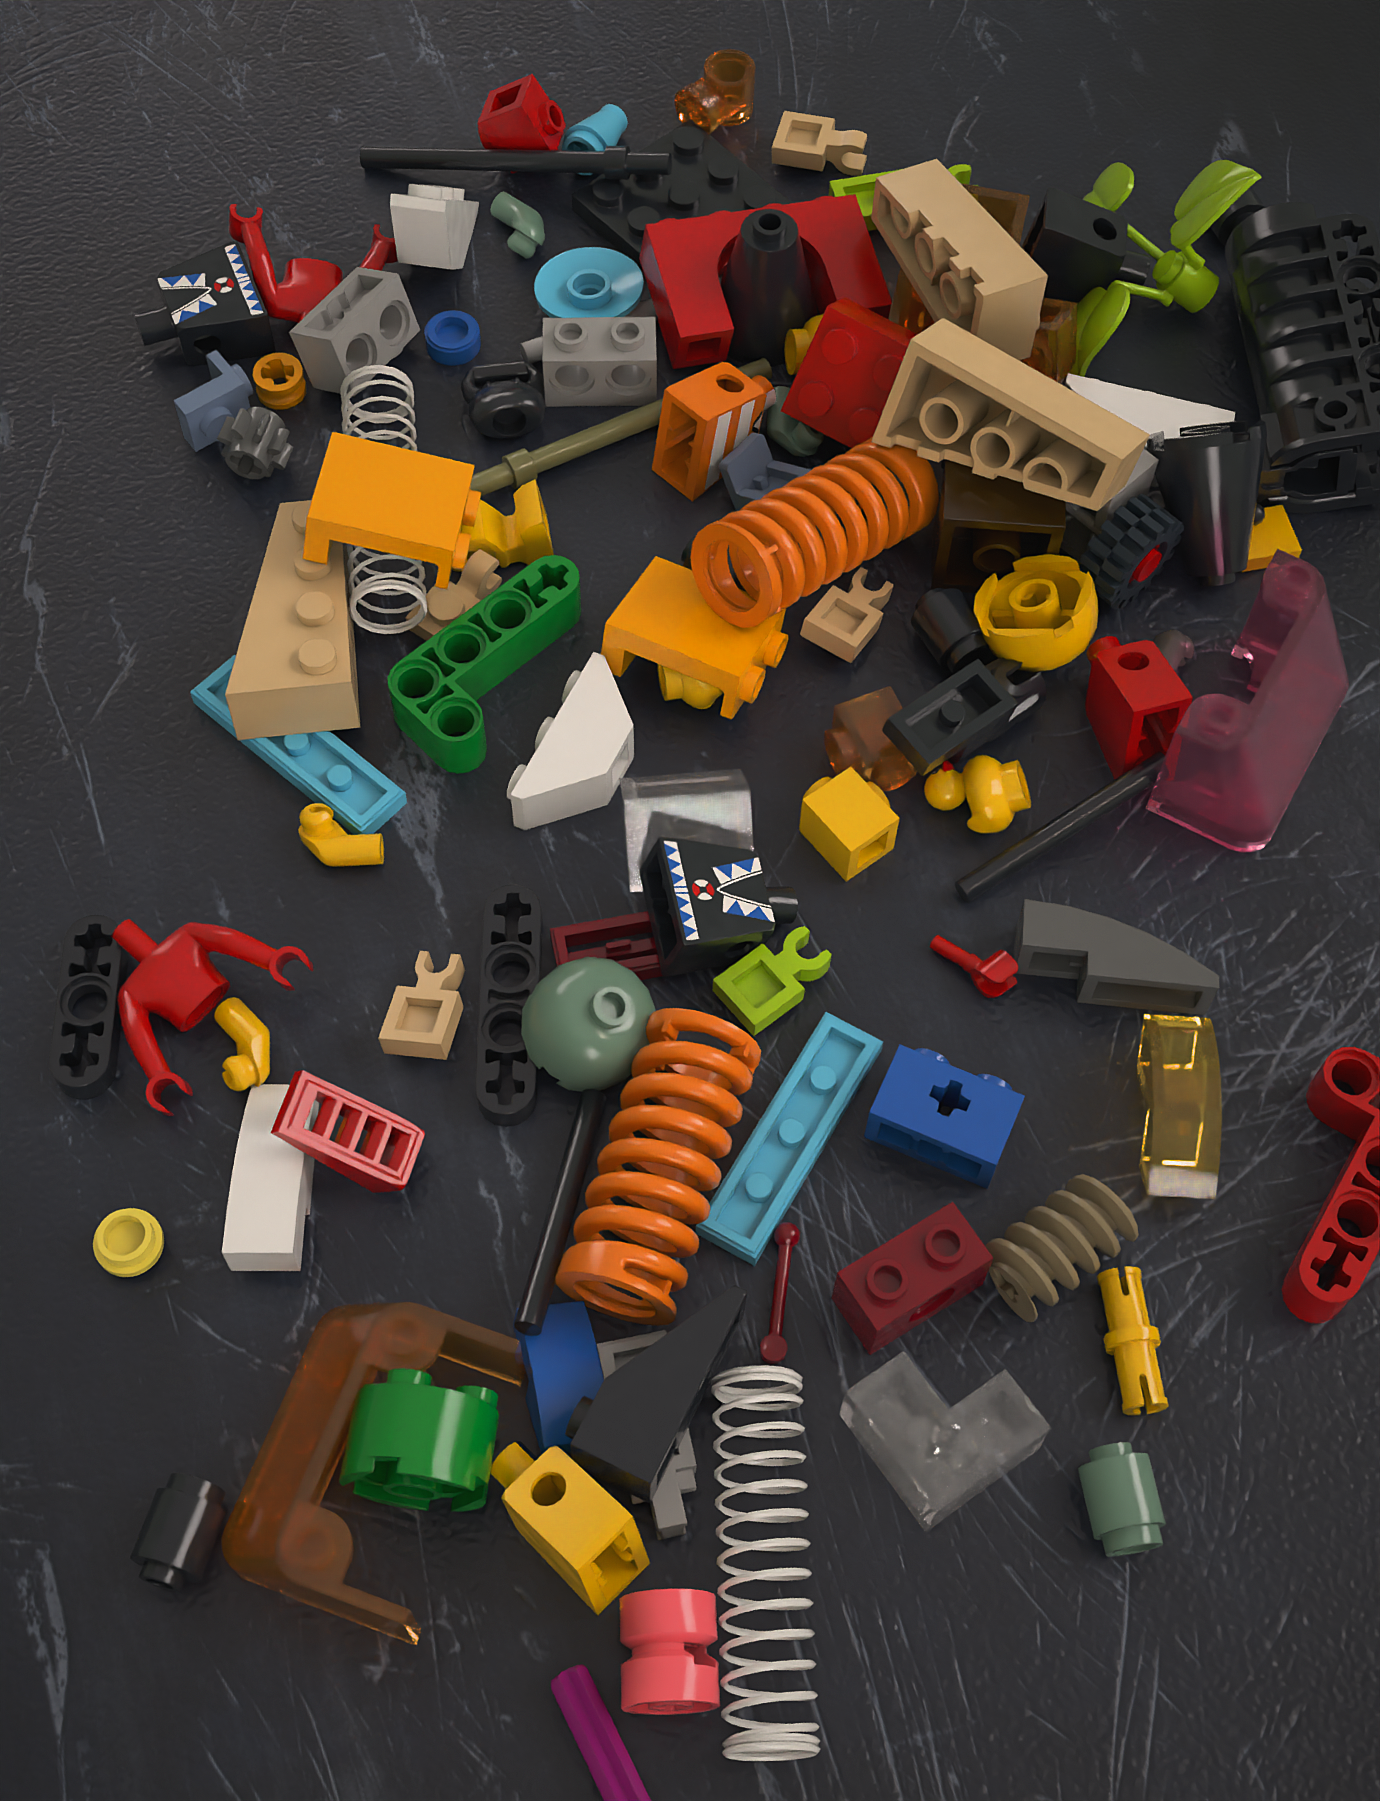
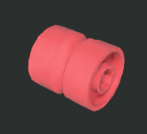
(669, 1652)

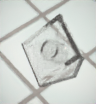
(685, 806)

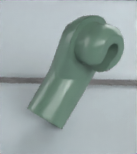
(522, 218)
(788, 432)

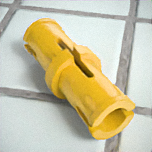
(1132, 1341)

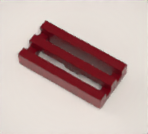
(607, 929)

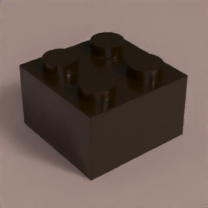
(988, 526)

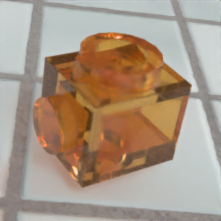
(1055, 340)
(859, 742)

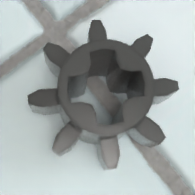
(255, 442)

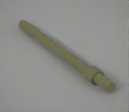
(524, 466)

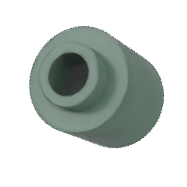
(1122, 1499)

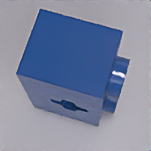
(961, 1144)

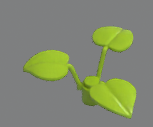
(1177, 275)

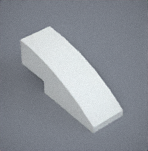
(267, 1190)

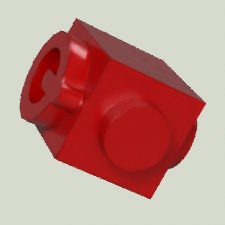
(521, 118)

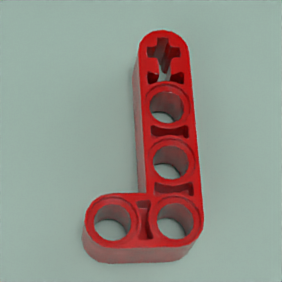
(1352, 1195)

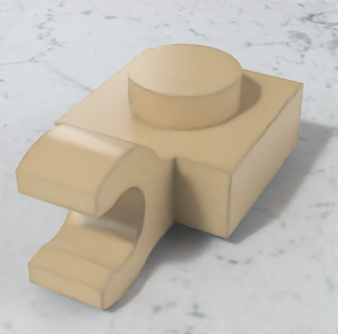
(811, 140)
(450, 603)

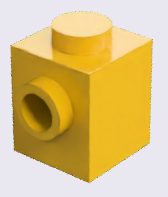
(848, 822)

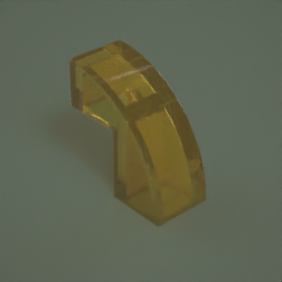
(1184, 1105)

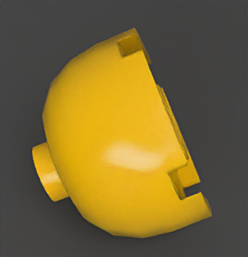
(1038, 612)

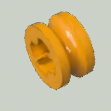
(279, 366)

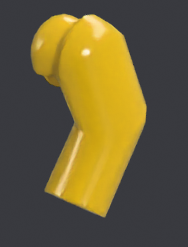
(332, 844)
(252, 1043)

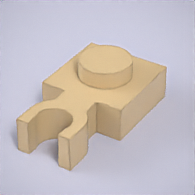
(847, 620)
(425, 1016)

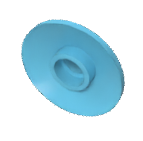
(589, 284)

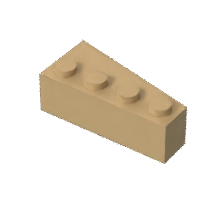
(960, 257)
(1005, 419)
(298, 641)

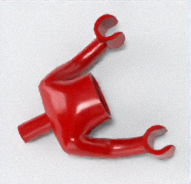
(304, 279)
(183, 987)

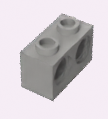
(354, 327)
(599, 361)

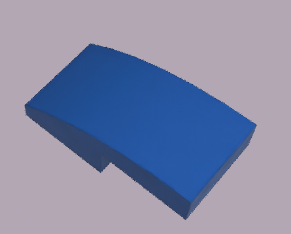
(560, 1371)

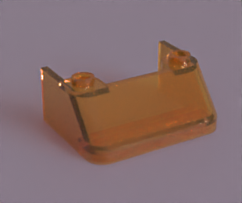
(276, 1526)

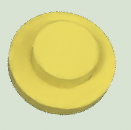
(128, 1242)

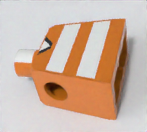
(706, 421)

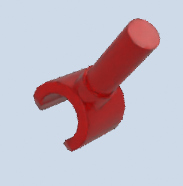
(989, 976)

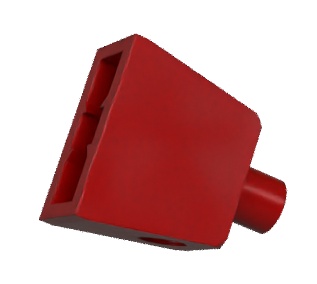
(1133, 701)

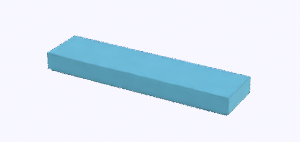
(314, 764)
(789, 1138)

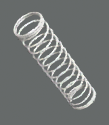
(376, 587)
(765, 1739)

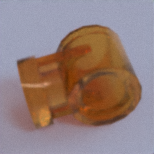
(722, 94)

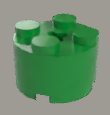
(421, 1442)

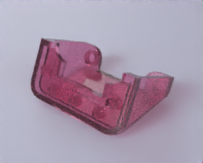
(1240, 762)

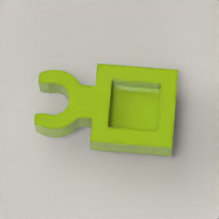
(766, 985)

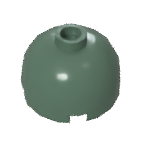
(587, 1023)

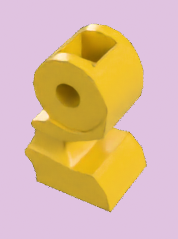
(512, 537)

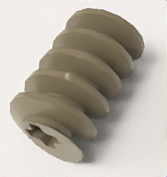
(1055, 1240)

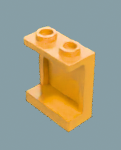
(392, 504)
(675, 627)

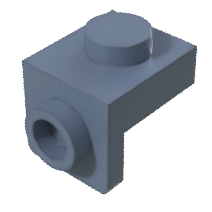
(206, 407)
(753, 472)

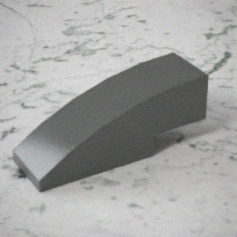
(1110, 960)

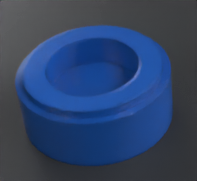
(452, 337)

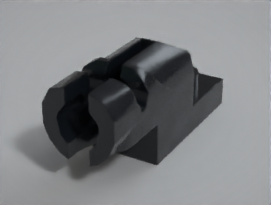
(963, 713)

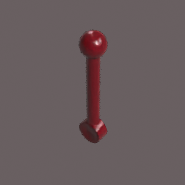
(773, 1346)

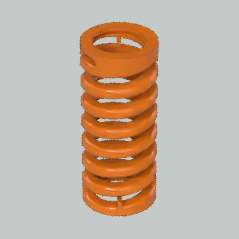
(767, 531)
(673, 1162)

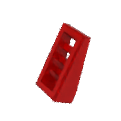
(388, 1146)

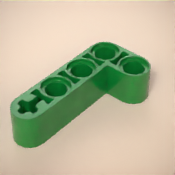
(541, 606)

